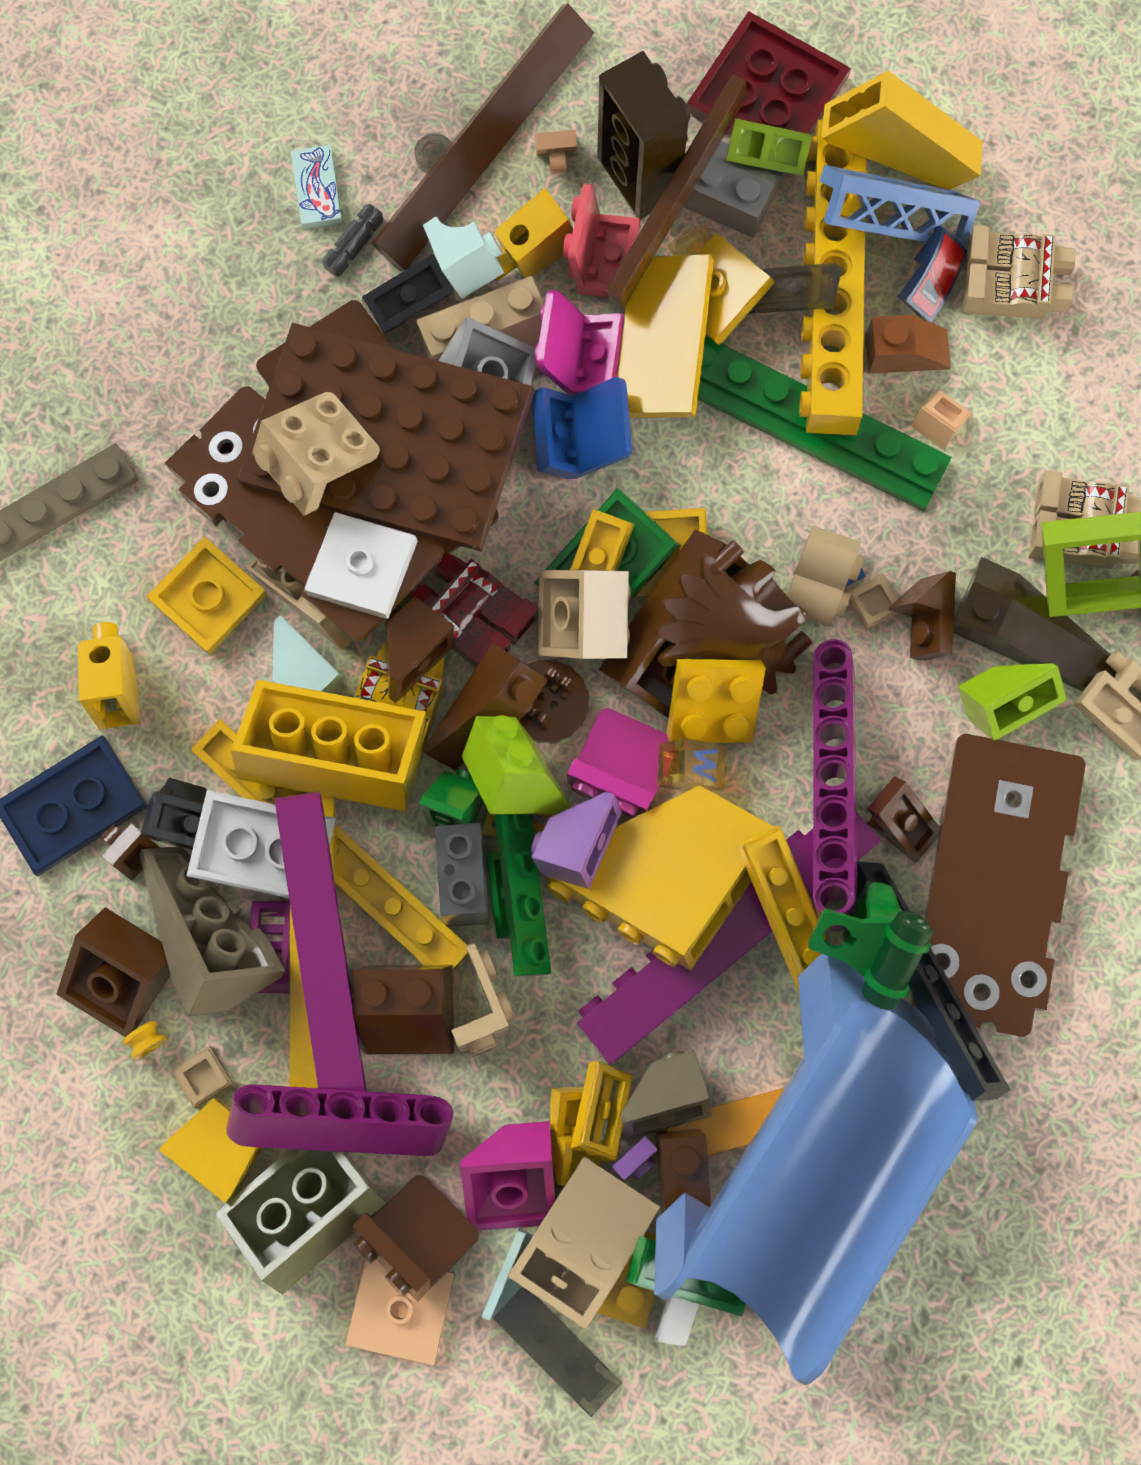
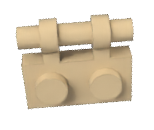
(1113, 706)

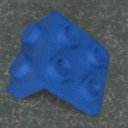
(581, 430)

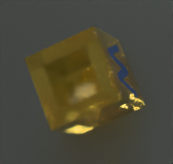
(691, 763)

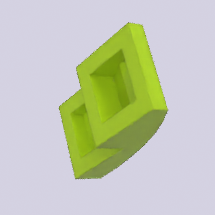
(768, 147)

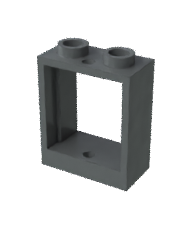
(462, 875)

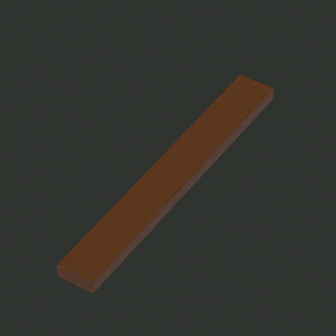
(483, 136)

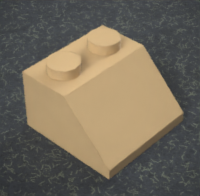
(583, 614)

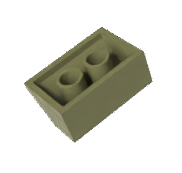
(298, 1213)

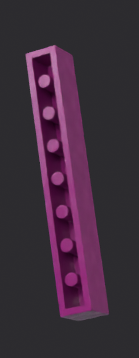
(658, 990)

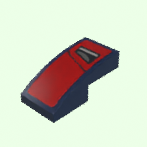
(938, 271)

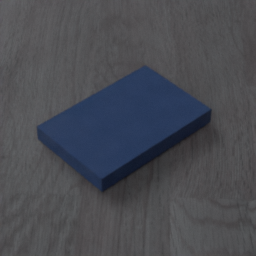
(70, 805)

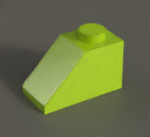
(1011, 696)

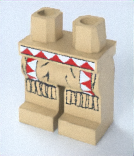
(1015, 274)
(1072, 499)

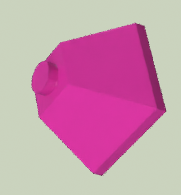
(510, 1178)

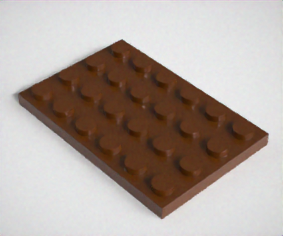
(438, 429)

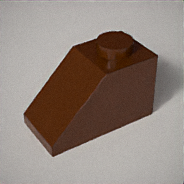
(414, 645)

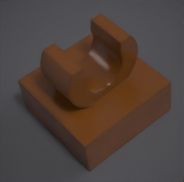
(125, 849)

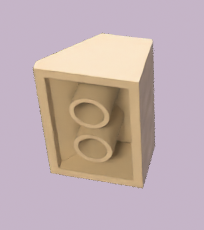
(508, 309)

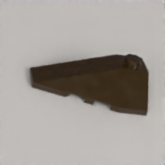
(1014, 621)

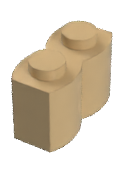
(823, 575)

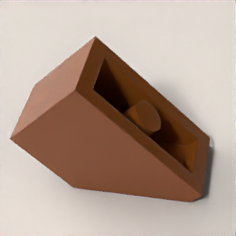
(906, 345)

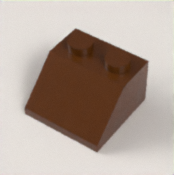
(114, 972)
(405, 1008)

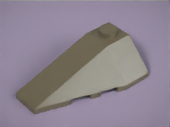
(206, 944)

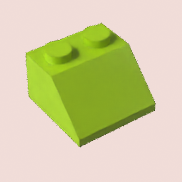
(511, 769)

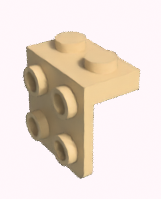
(311, 447)
(481, 1033)

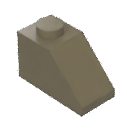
(667, 1096)

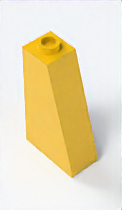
(902, 131)

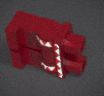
(475, 597)

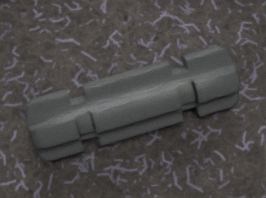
(352, 240)

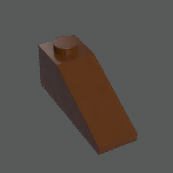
(495, 688)

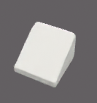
(675, 1321)

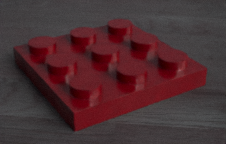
(783, 77)

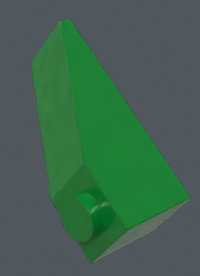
(451, 800)

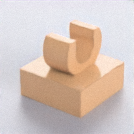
(556, 145)

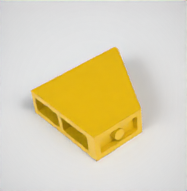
(671, 875)

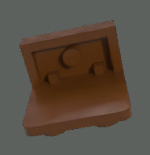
(415, 1237)

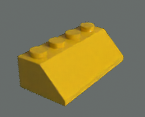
(329, 745)

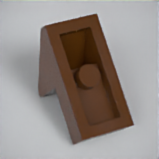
(932, 613)
(903, 819)

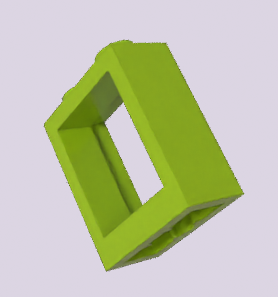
(1091, 595)

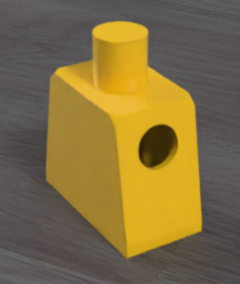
(533, 236)
(108, 672)
(209, 1154)

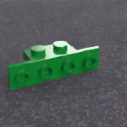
(518, 895)

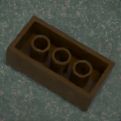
(640, 130)

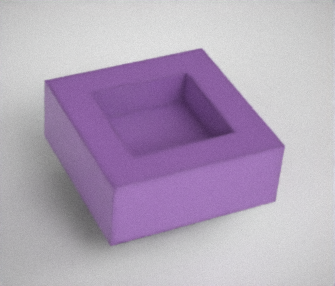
(636, 1160)

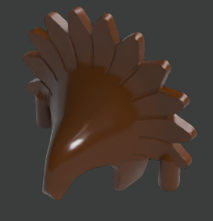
(733, 617)

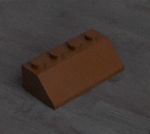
(641, 671)

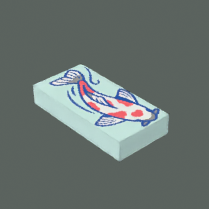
(316, 187)

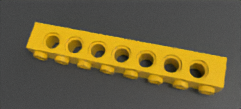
(838, 409)

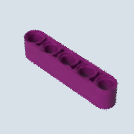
(338, 1120)

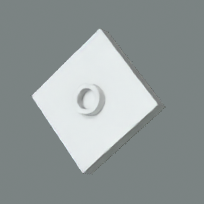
(361, 565)

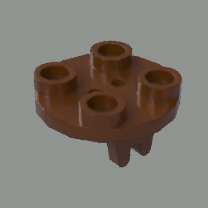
(566, 690)

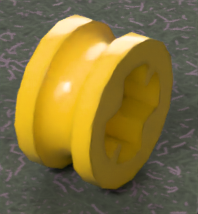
(144, 1040)

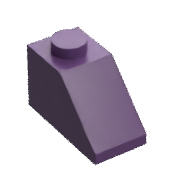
(577, 840)

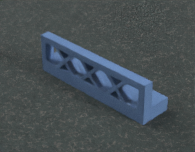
(898, 192)

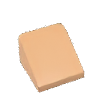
(940, 419)

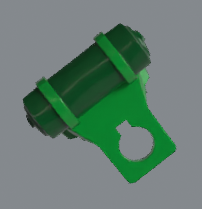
(878, 943)

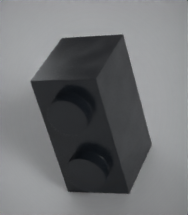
(407, 294)

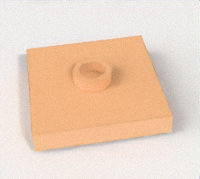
(398, 1324)

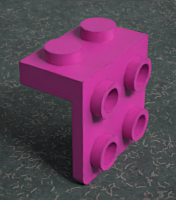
(577, 348)
(619, 760)

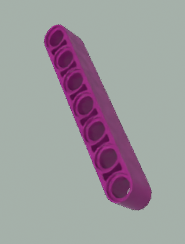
(834, 763)
(320, 942)

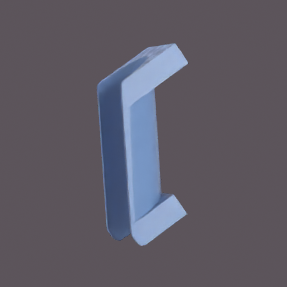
(828, 1173)

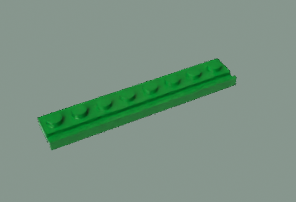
(772, 403)

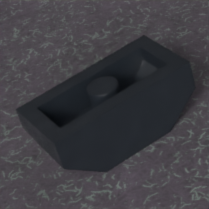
(174, 813)

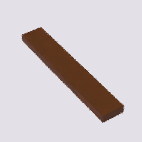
(677, 191)

